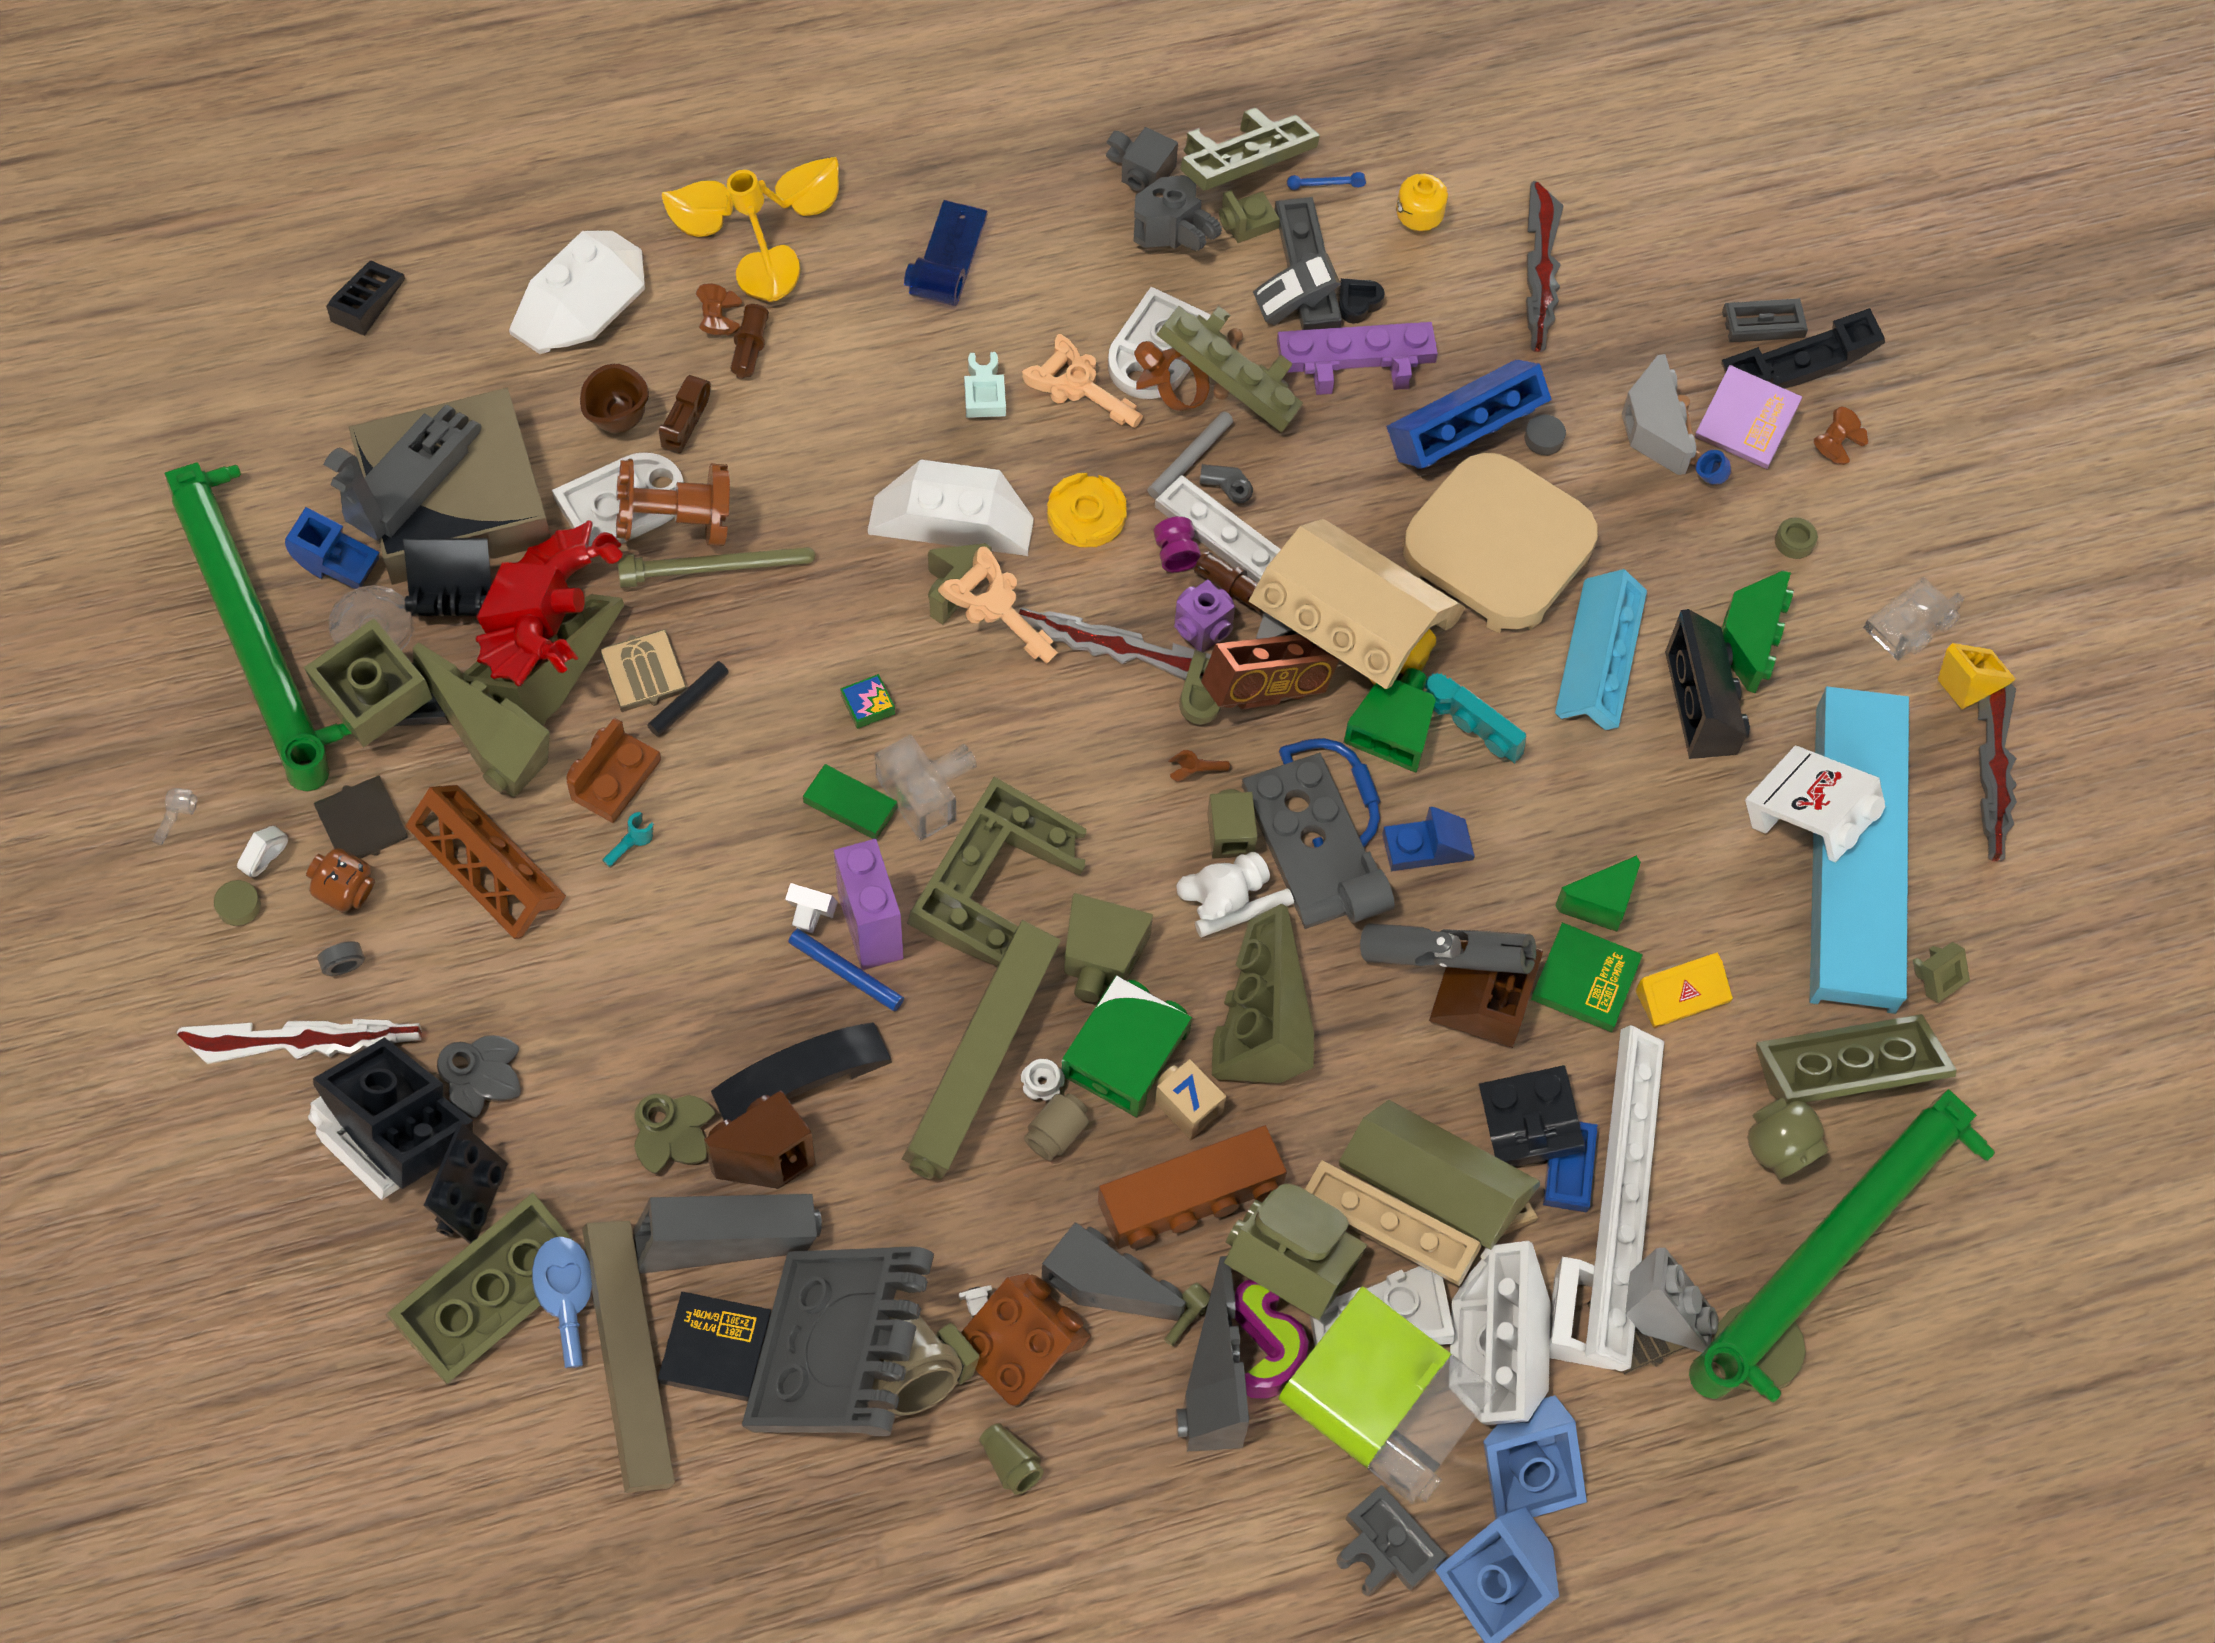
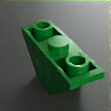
(1754, 627)

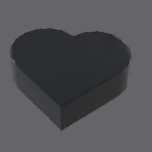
(1359, 298)

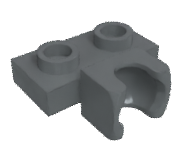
(1389, 1543)

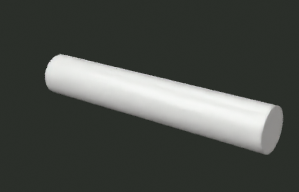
(1247, 912)

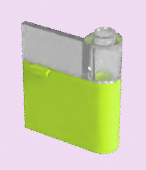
(1387, 1395)

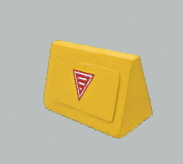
(1684, 990)

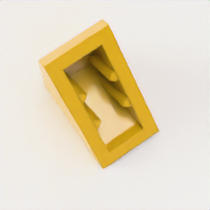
(1972, 674)

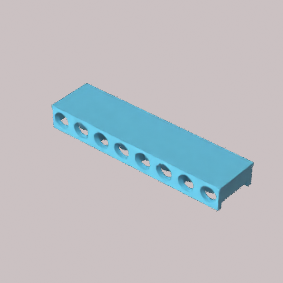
(1863, 896)

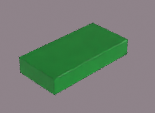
(850, 801)

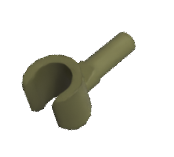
(1196, 1304)

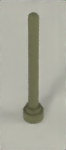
(636, 570)

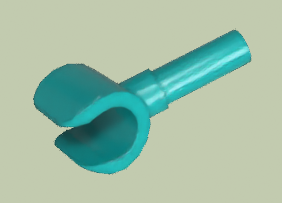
(633, 837)

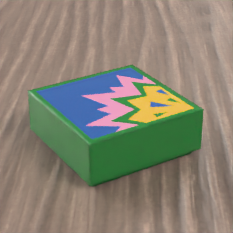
(867, 701)

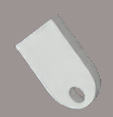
(1141, 327)
(595, 498)

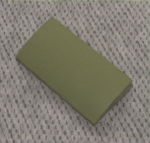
(478, 1292)

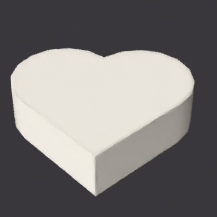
(261, 849)

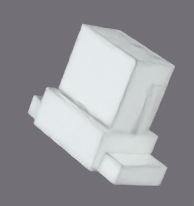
(975, 1298)

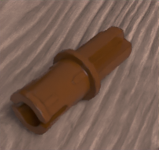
(749, 340)

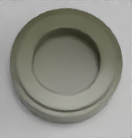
(1796, 538)
(237, 903)

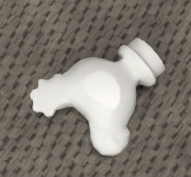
(1224, 886)

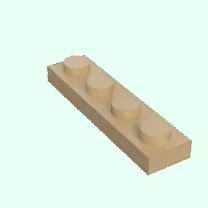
(1396, 1224)

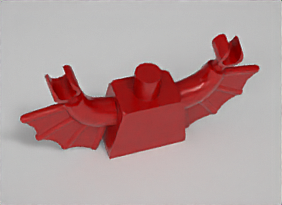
(532, 599)

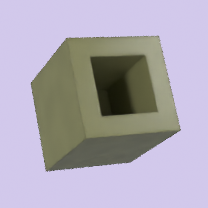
(1231, 823)

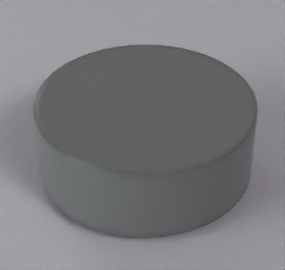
(1545, 434)
(341, 958)

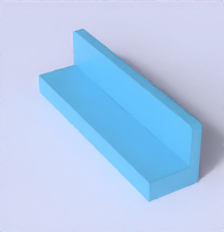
(1602, 648)

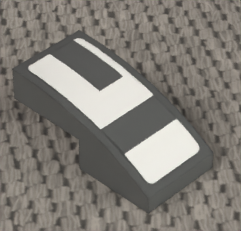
(1298, 284)

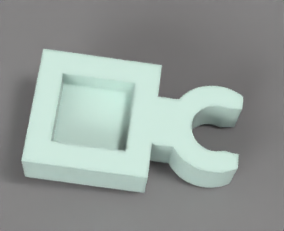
(984, 389)

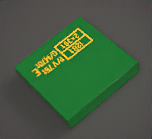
(1586, 977)

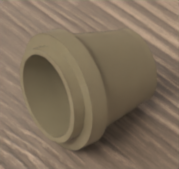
(929, 1372)

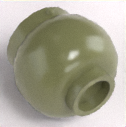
(1786, 1137)

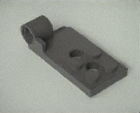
(1323, 879)

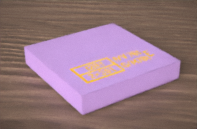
(1748, 417)

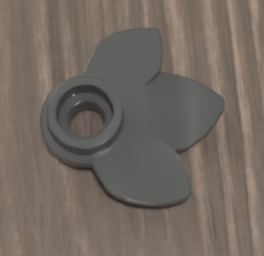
(486, 1075)

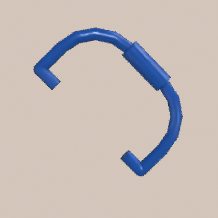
(1360, 773)

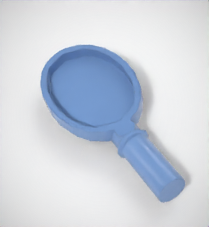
(563, 1288)

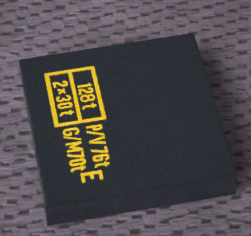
(714, 1346)

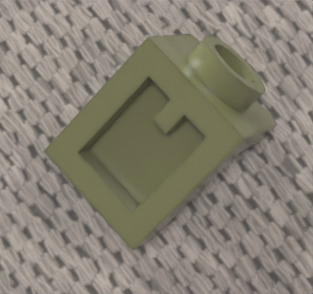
(1247, 216)

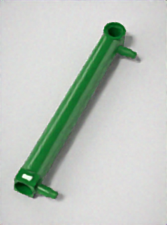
(249, 627)
(1831, 1247)

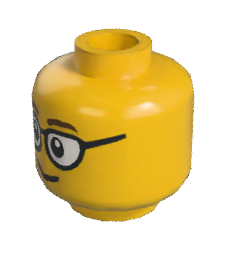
(1422, 202)

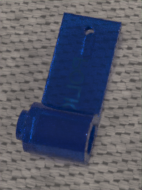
(948, 256)

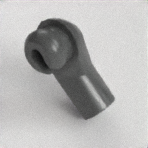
(1229, 479)

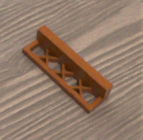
(493, 848)

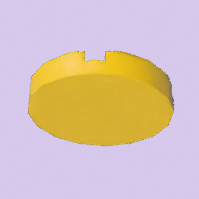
(1086, 510)

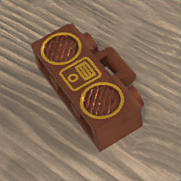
(1266, 670)

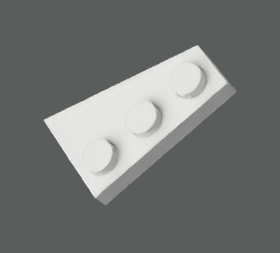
(1414, 1294)

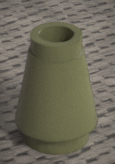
(1011, 1459)

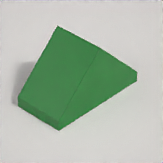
(1601, 896)

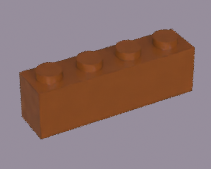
(1191, 1188)

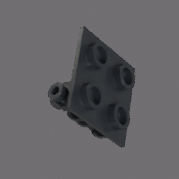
(446, 575)
(465, 1185)

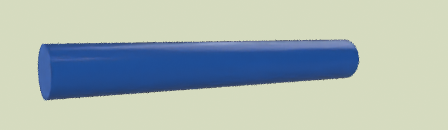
(846, 970)

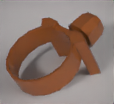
(1156, 373)

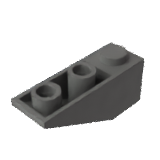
(1101, 1278)

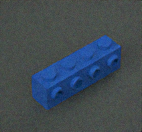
(1469, 413)

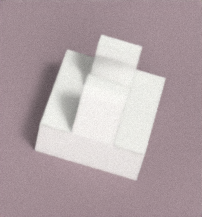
(809, 906)

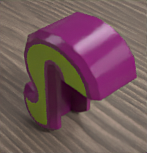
(1275, 1334)

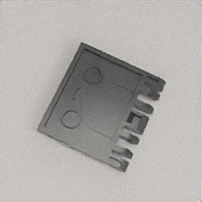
(829, 1338)

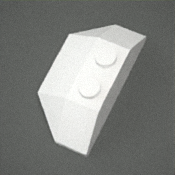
(579, 292)
(953, 508)
(1505, 1330)

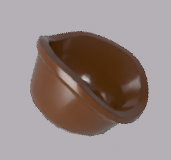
(614, 398)

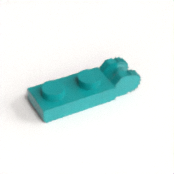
(1476, 716)

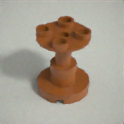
(689, 503)

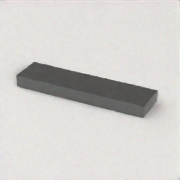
(1301, 240)

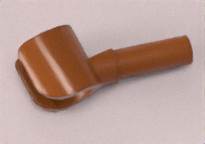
(1191, 764)

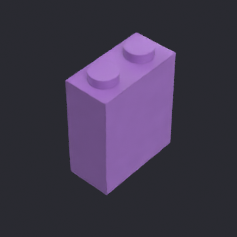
(868, 904)

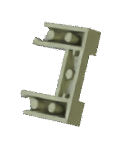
(999, 817)

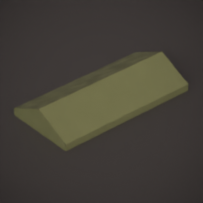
(1853, 1060)
(1438, 1173)

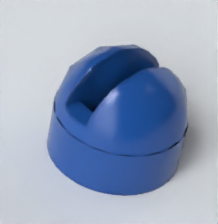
(1709, 469)

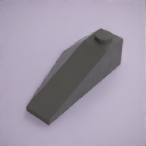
(1216, 1393)

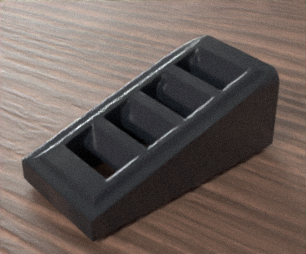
(361, 319)

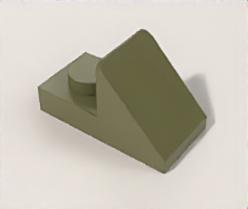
(946, 565)

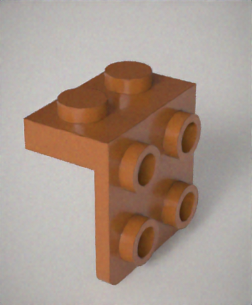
(1022, 1336)

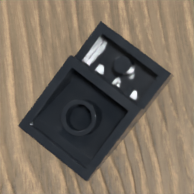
(392, 1110)

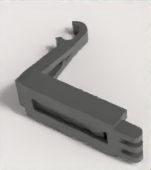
(404, 475)

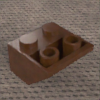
(1484, 1001)
(763, 1145)

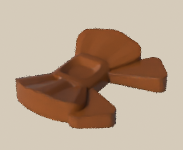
(714, 299)
(1844, 425)

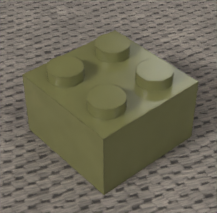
(368, 682)

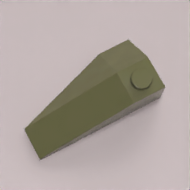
(545, 687)
(500, 737)
(1269, 1017)

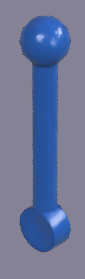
(1356, 180)

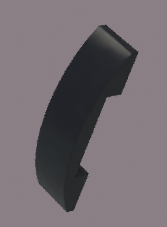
(1814, 356)
(803, 1068)

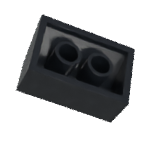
(1705, 688)

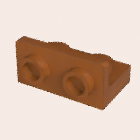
(611, 771)

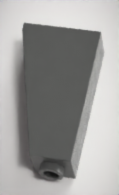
(722, 1229)

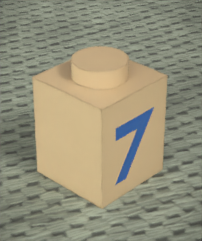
(1189, 1098)

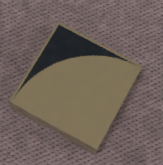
(482, 497)

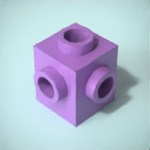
(1204, 615)

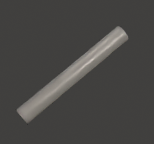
(1191, 454)

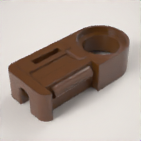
(685, 413)

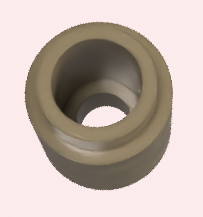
(1057, 1126)

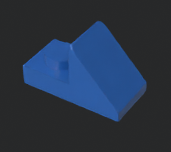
(1432, 842)

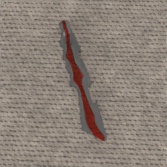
(1541, 266)
(1995, 770)

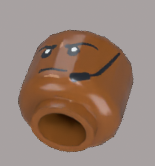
(340, 880)

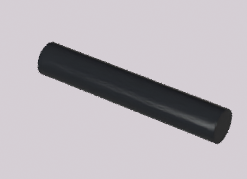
(687, 698)

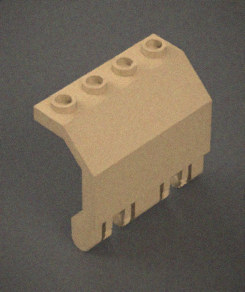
(1351, 600)

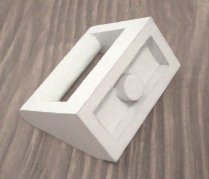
(1567, 1276)

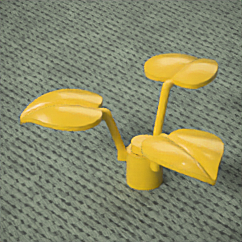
(701, 207)

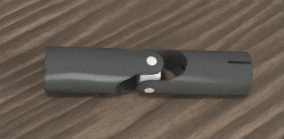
(1425, 947)

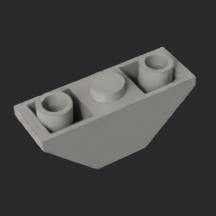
(1657, 419)
(1668, 1304)

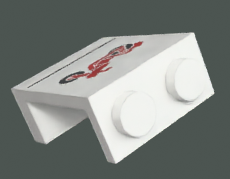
(1819, 798)

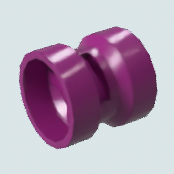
(1177, 544)

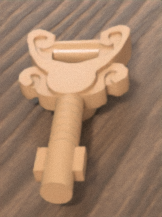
(1077, 382)
(996, 602)

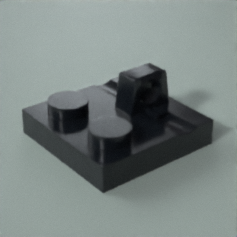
(1532, 1117)

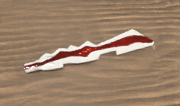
(299, 1038)

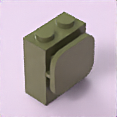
(1295, 1248)

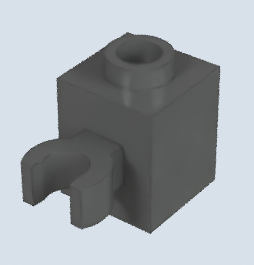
(1144, 159)

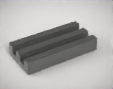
(1766, 325)

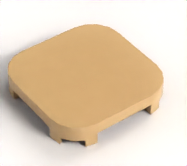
(1500, 540)

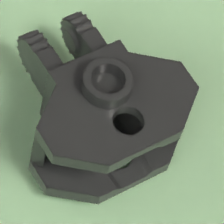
(1174, 217)

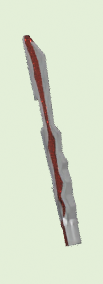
(1116, 642)

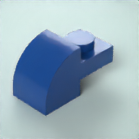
(324, 549)

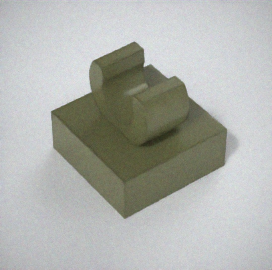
(1943, 971)

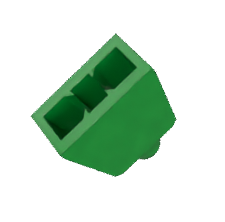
(1394, 721)

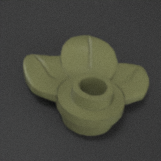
(674, 1137)

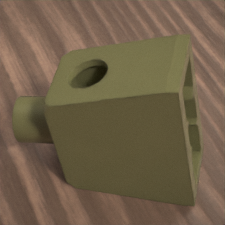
(1103, 943)

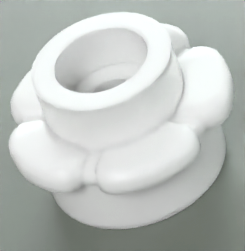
(1042, 1069)

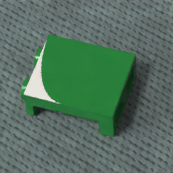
(1125, 1044)

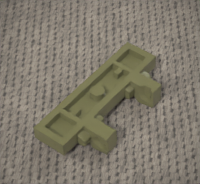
(1258, 148)
(1252, 384)

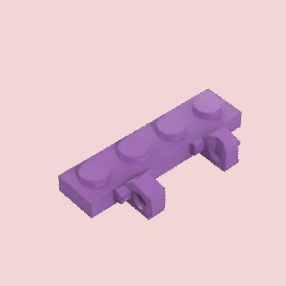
(1359, 347)

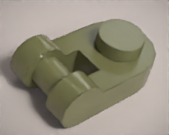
(1195, 700)

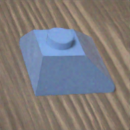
(1536, 1462)
(1503, 1575)

